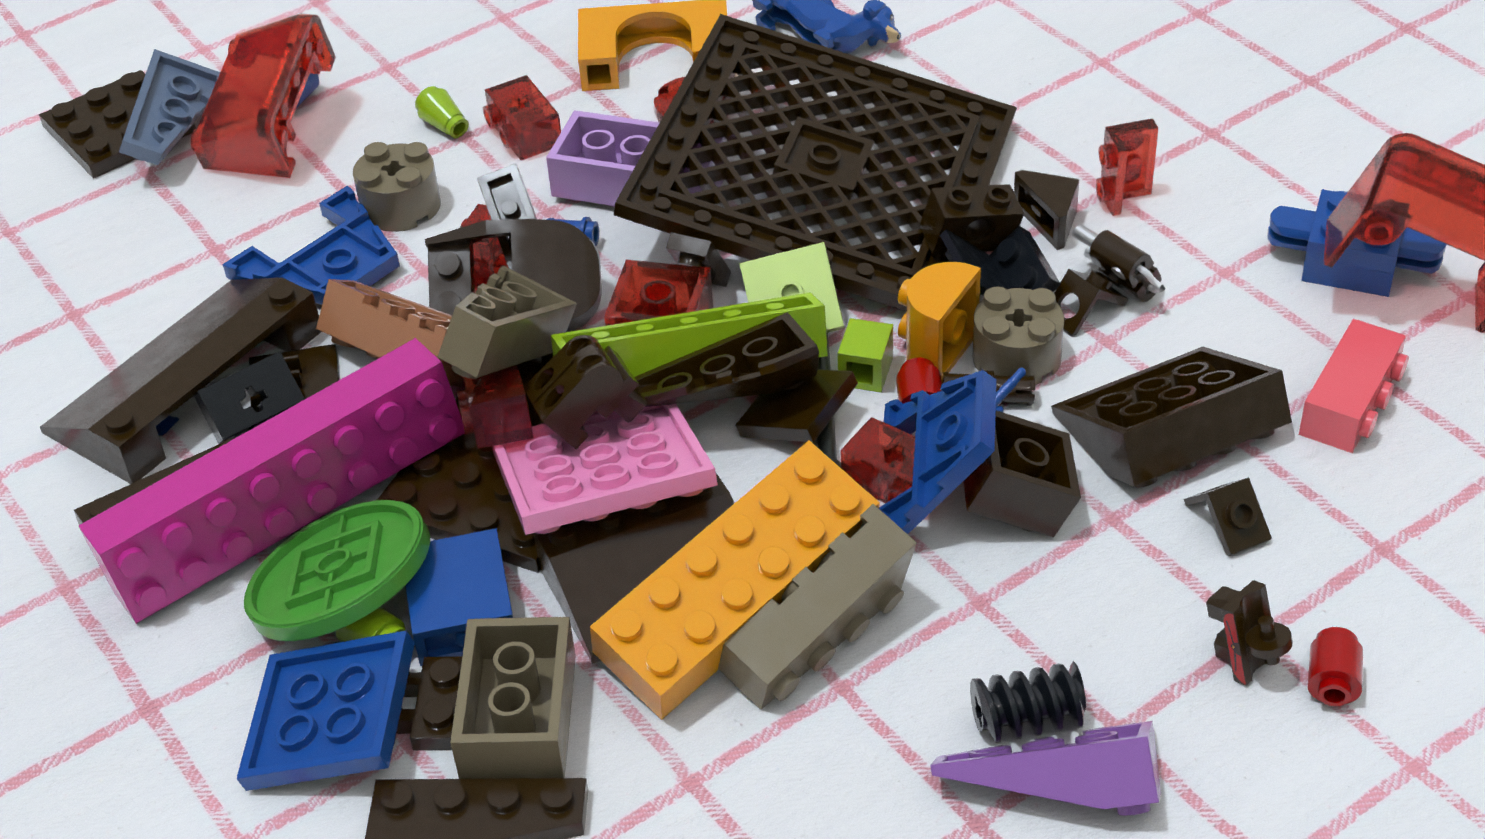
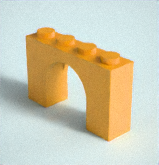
(612, 31)

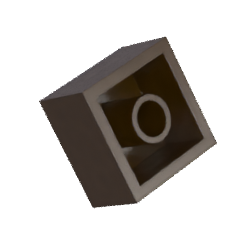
(1026, 478)

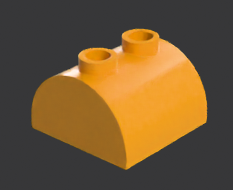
(940, 312)

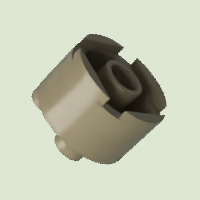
(397, 184)
(1018, 331)

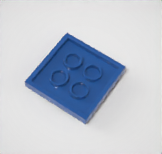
(327, 711)

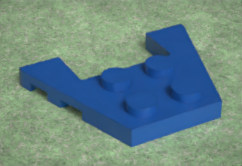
(347, 252)
(950, 442)

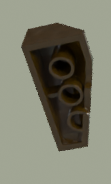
(750, 363)

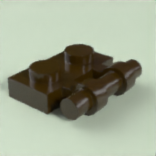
(435, 705)

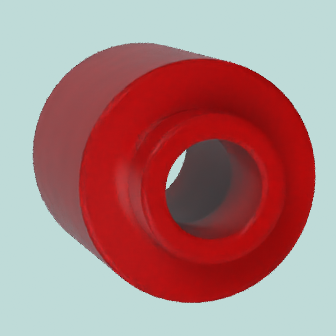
(915, 376)
(1335, 667)

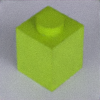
(867, 352)

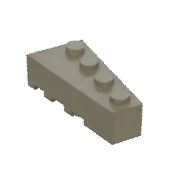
(820, 610)

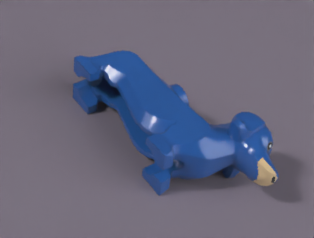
(827, 26)

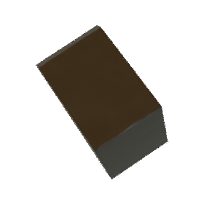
(1048, 203)

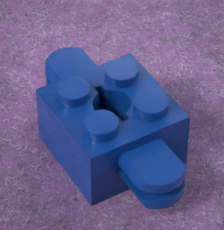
(1362, 265)

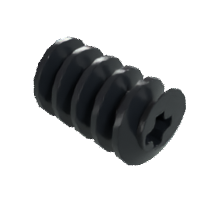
(1028, 700)

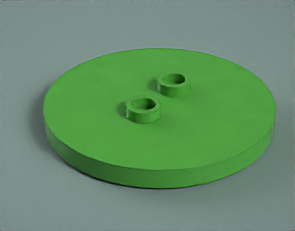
(337, 570)

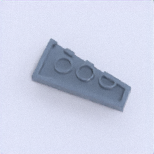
(166, 106)

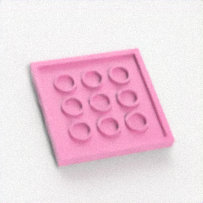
(609, 472)

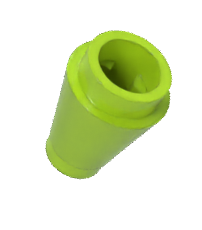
(438, 109)

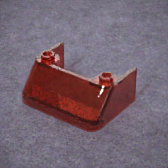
(1416, 188)

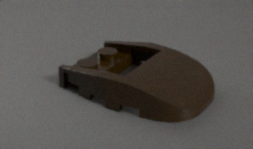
(541, 250)

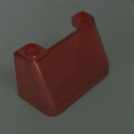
(258, 94)

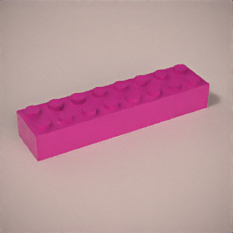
(273, 479)

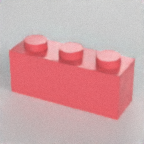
(1354, 386)

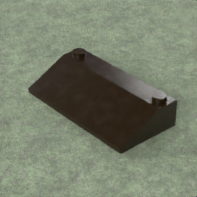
(119, 414)

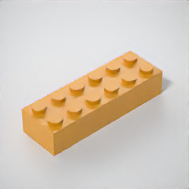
(674, 623)

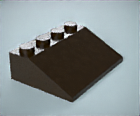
(1176, 414)
(605, 559)

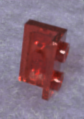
(1126, 162)

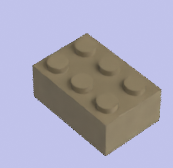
(514, 698)

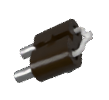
(1121, 262)

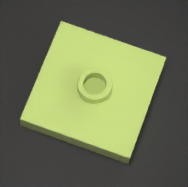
(793, 274)

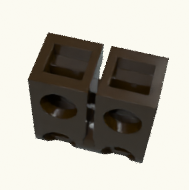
(580, 382)

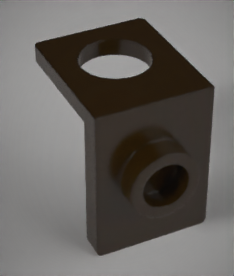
(1088, 290)
(1235, 515)

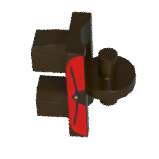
(1249, 631)

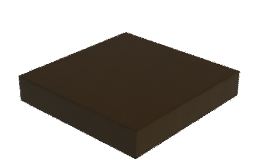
(798, 412)

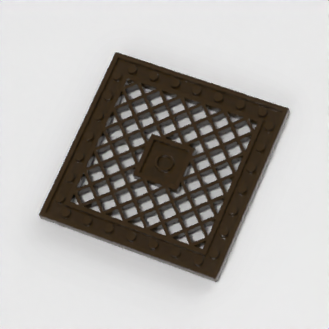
(817, 157)

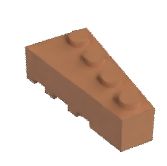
(381, 321)

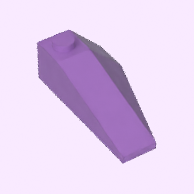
(1099, 770)

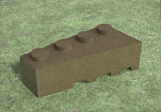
(504, 325)

